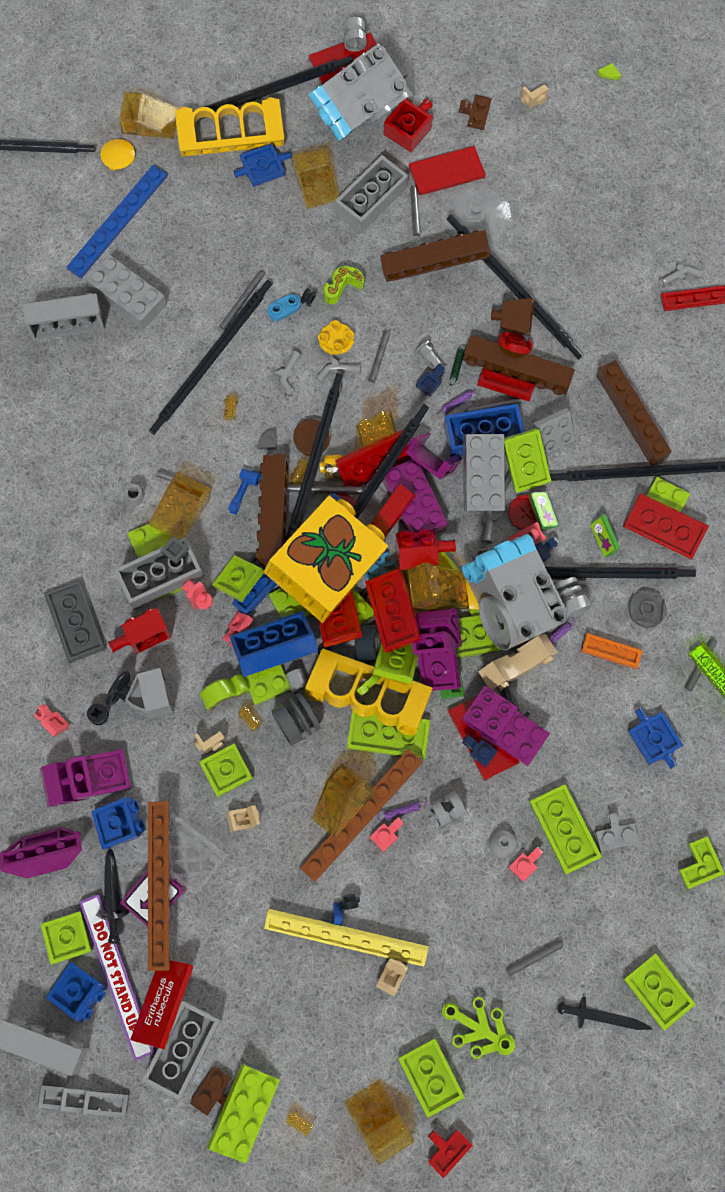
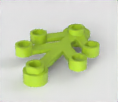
(481, 1030)

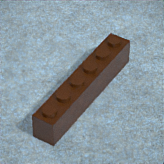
(435, 255)
(519, 366)
(633, 413)
(273, 506)

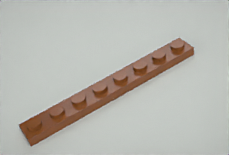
(384, 789)
(158, 886)

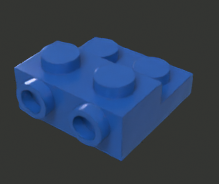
(118, 822)
(76, 993)

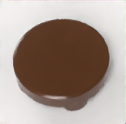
(305, 435)

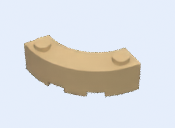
(512, 666)

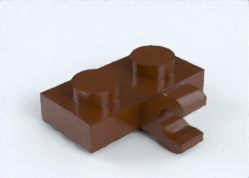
(478, 111)
(211, 1091)

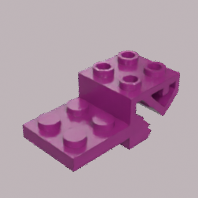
(438, 648)
(505, 726)
(84, 777)

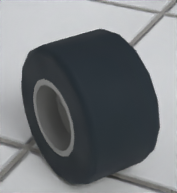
(369, 645)

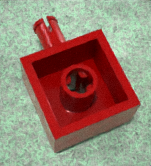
(409, 124)
(420, 548)
(142, 632)

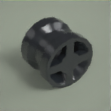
(100, 717)

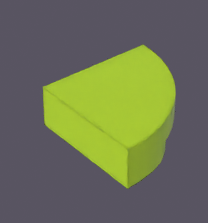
(609, 72)
(367, 684)

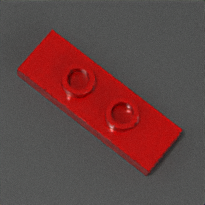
(506, 385)

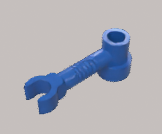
(248, 477)

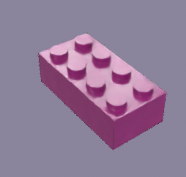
(424, 509)

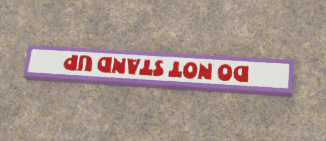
(115, 973)

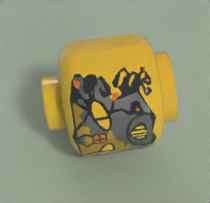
(329, 467)

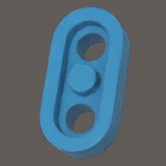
(285, 308)

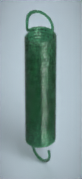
(457, 364)

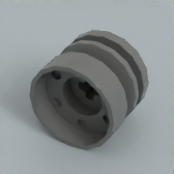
(296, 719)

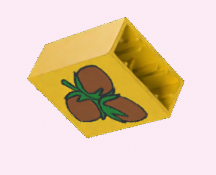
(326, 557)

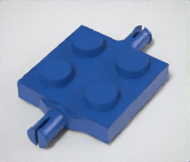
(262, 165)
(655, 738)

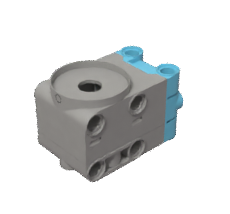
(360, 92)
(514, 593)

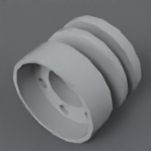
(574, 604)

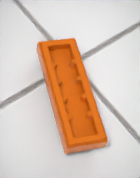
(611, 651)

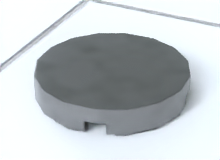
(647, 614)

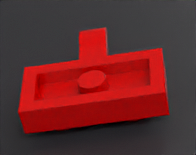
(449, 1151)

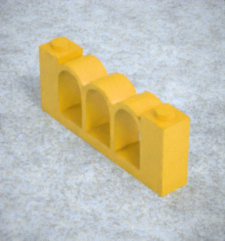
(187, 119)
(325, 670)

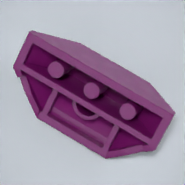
(41, 853)

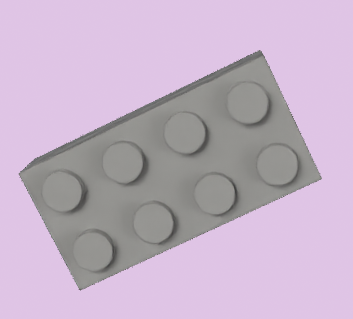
(371, 193)
(126, 292)
(63, 316)
(483, 472)
(156, 575)
(186, 1046)
(43, 1048)

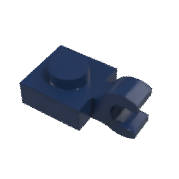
(430, 382)
(543, 550)
(482, 751)

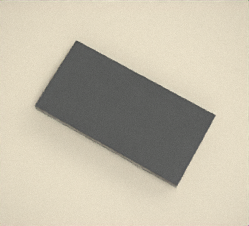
(74, 621)

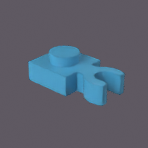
(379, 567)

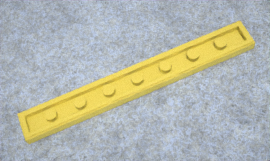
(346, 937)

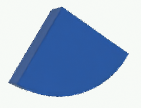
(337, 915)

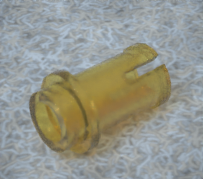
(230, 407)
(298, 474)
(249, 718)
(299, 1123)

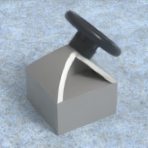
(146, 695)

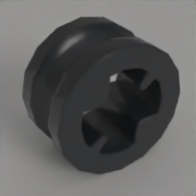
(308, 297)

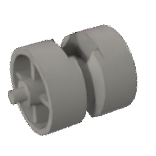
(354, 34)
(447, 809)

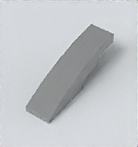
(82, 1101)

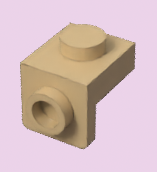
(533, 98)
(213, 743)
(243, 818)
(392, 976)

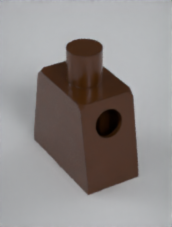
(515, 316)

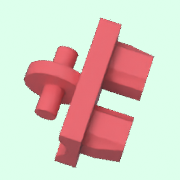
(533, 530)
(197, 595)

